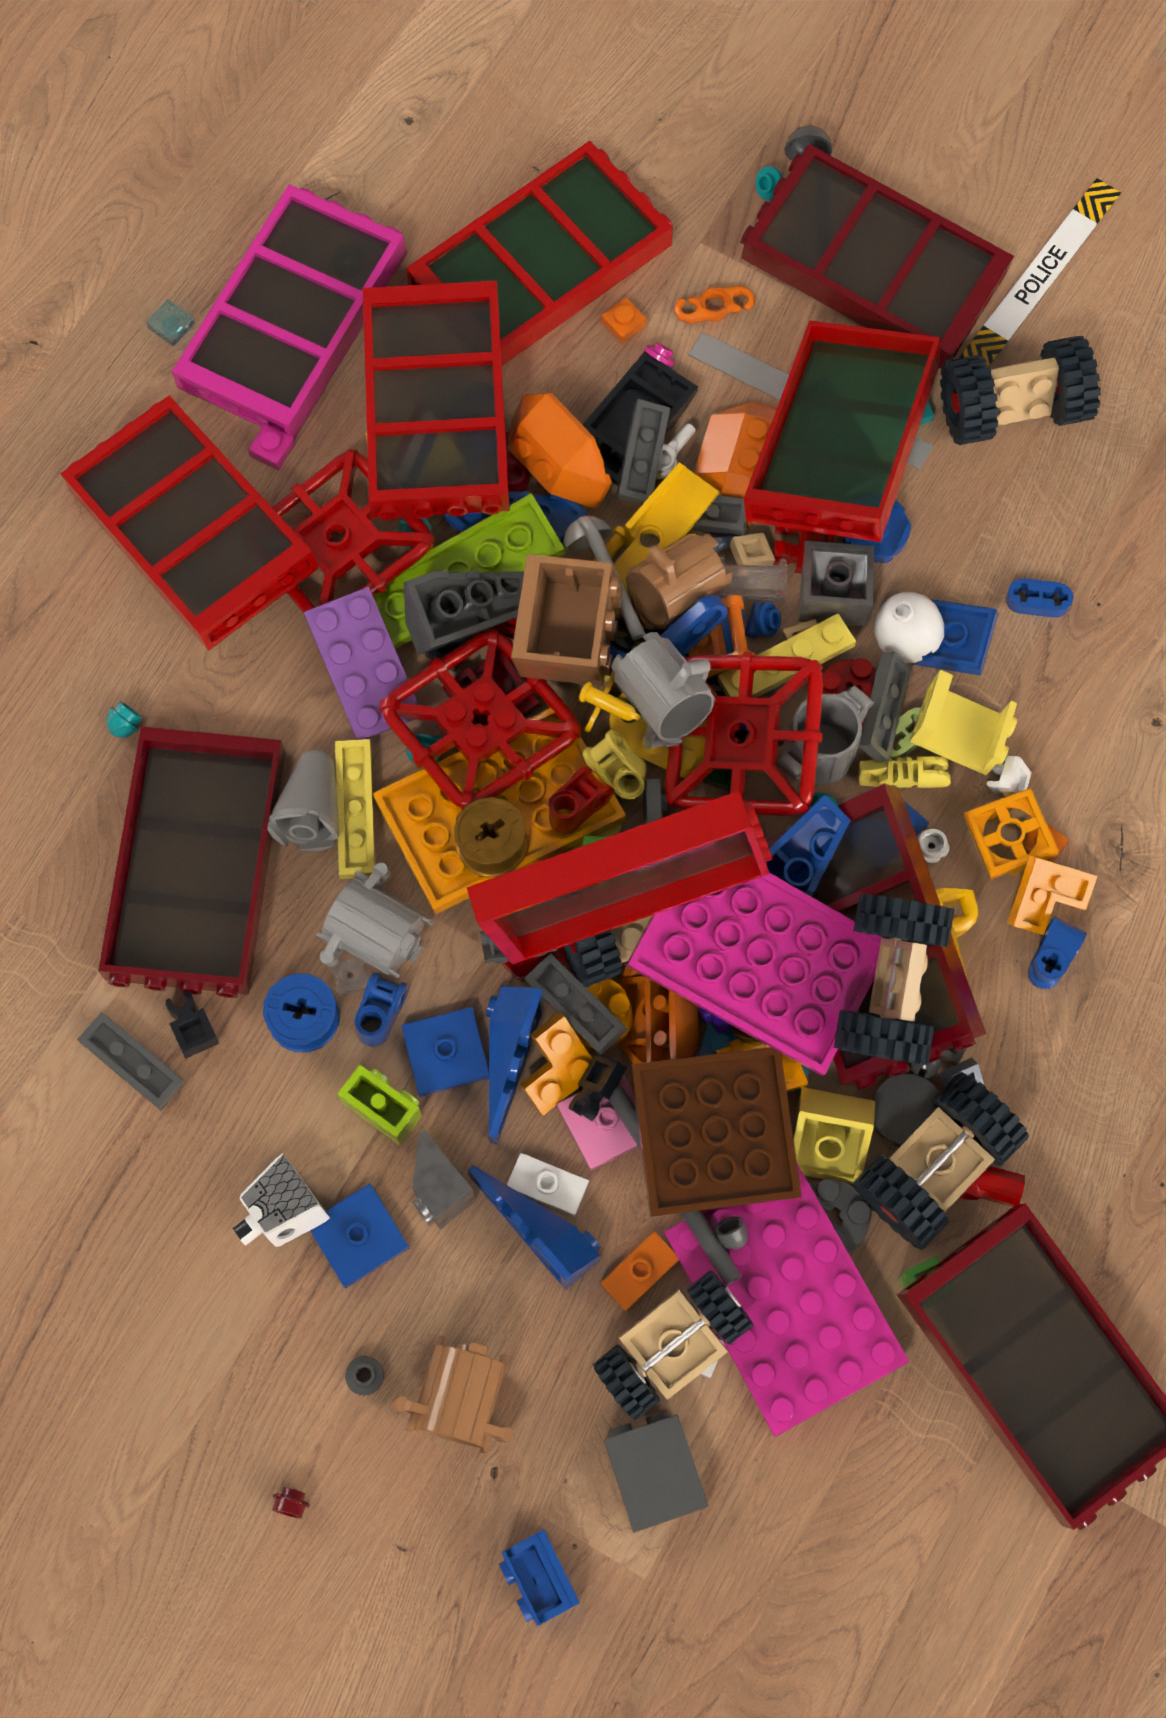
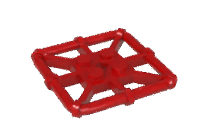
(361, 535)
(478, 741)
(760, 749)

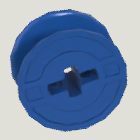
(290, 996)

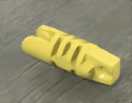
(905, 772)

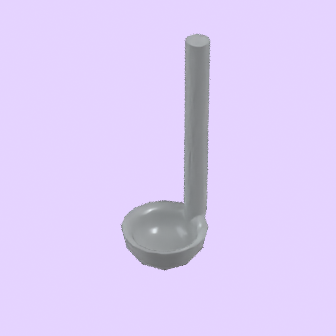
(590, 533)

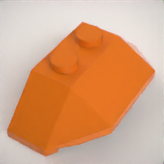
(733, 447)
(558, 450)
(662, 1021)

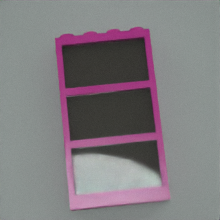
(289, 311)

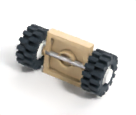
(672, 1345)

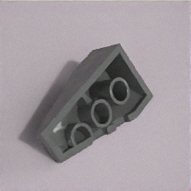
(458, 604)

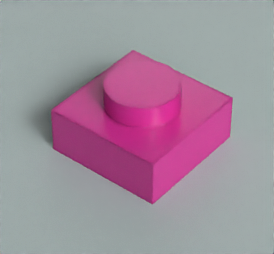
(271, 446)

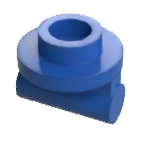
(763, 620)

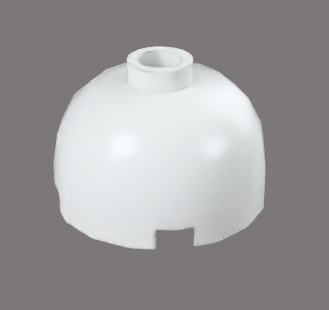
(909, 626)

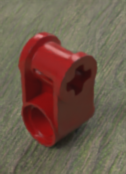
(582, 795)

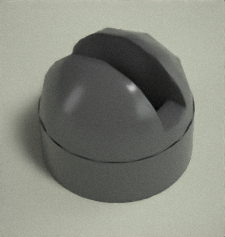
(930, 1069)
(732, 1233)

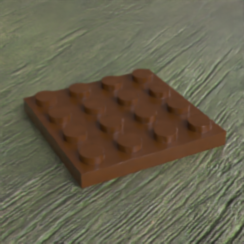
(715, 1131)

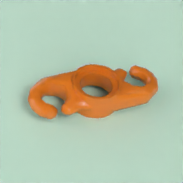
(704, 314)

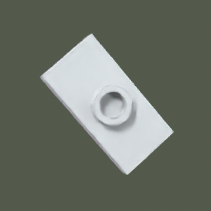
(548, 1184)

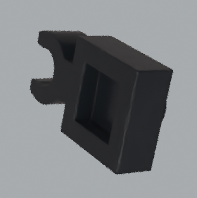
(191, 1027)
(598, 1082)

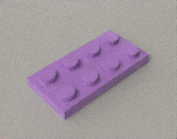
(358, 659)

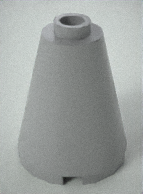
(308, 805)

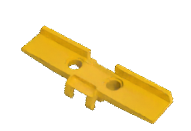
(666, 513)

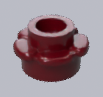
(290, 1503)

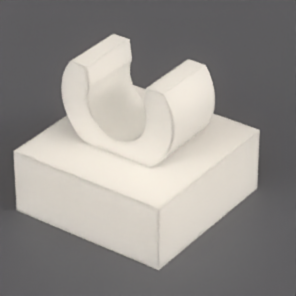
(1013, 778)

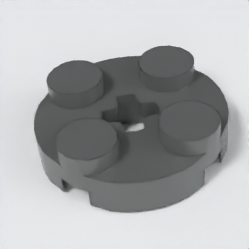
(852, 1209)

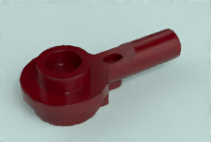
(517, 474)

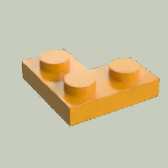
(1042, 886)
(565, 1064)

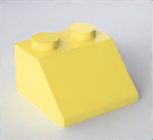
(832, 1134)

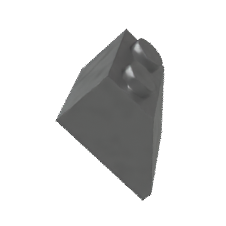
(837, 581)
(438, 1185)

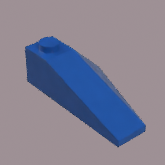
(808, 846)
(512, 1020)
(550, 1237)

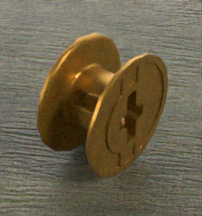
(494, 819)

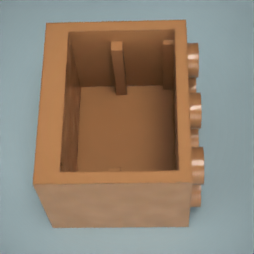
(566, 620)

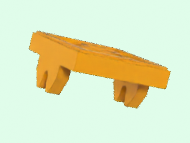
(1024, 801)

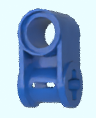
(1057, 950)
(380, 1002)

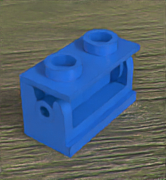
(539, 1578)

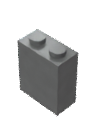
(655, 1471)

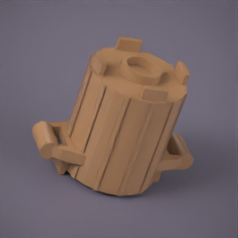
(675, 578)
(458, 1396)

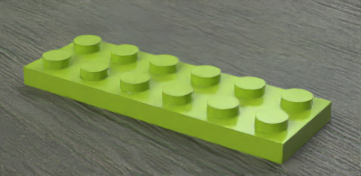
(487, 547)

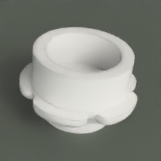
(938, 839)

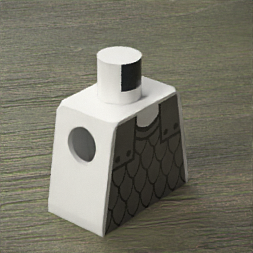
(279, 1206)

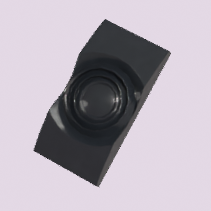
(612, 419)

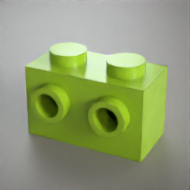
(379, 1104)

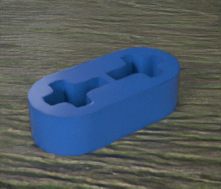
(1039, 598)

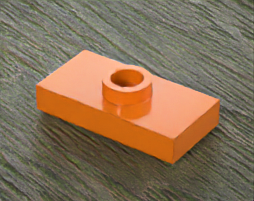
(639, 1271)

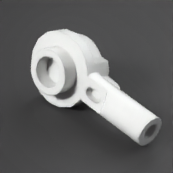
(670, 451)

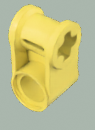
(614, 759)

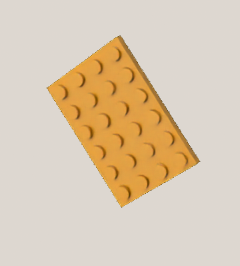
(425, 818)

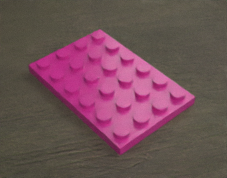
(763, 964)
(810, 1309)

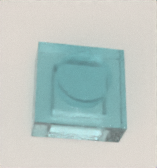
(170, 322)

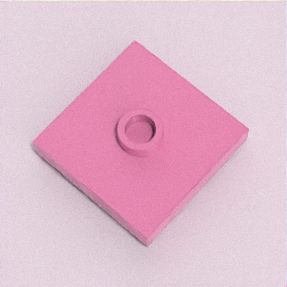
(604, 1136)

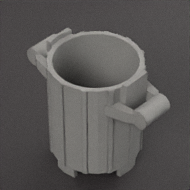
(664, 689)
(841, 732)
(372, 925)

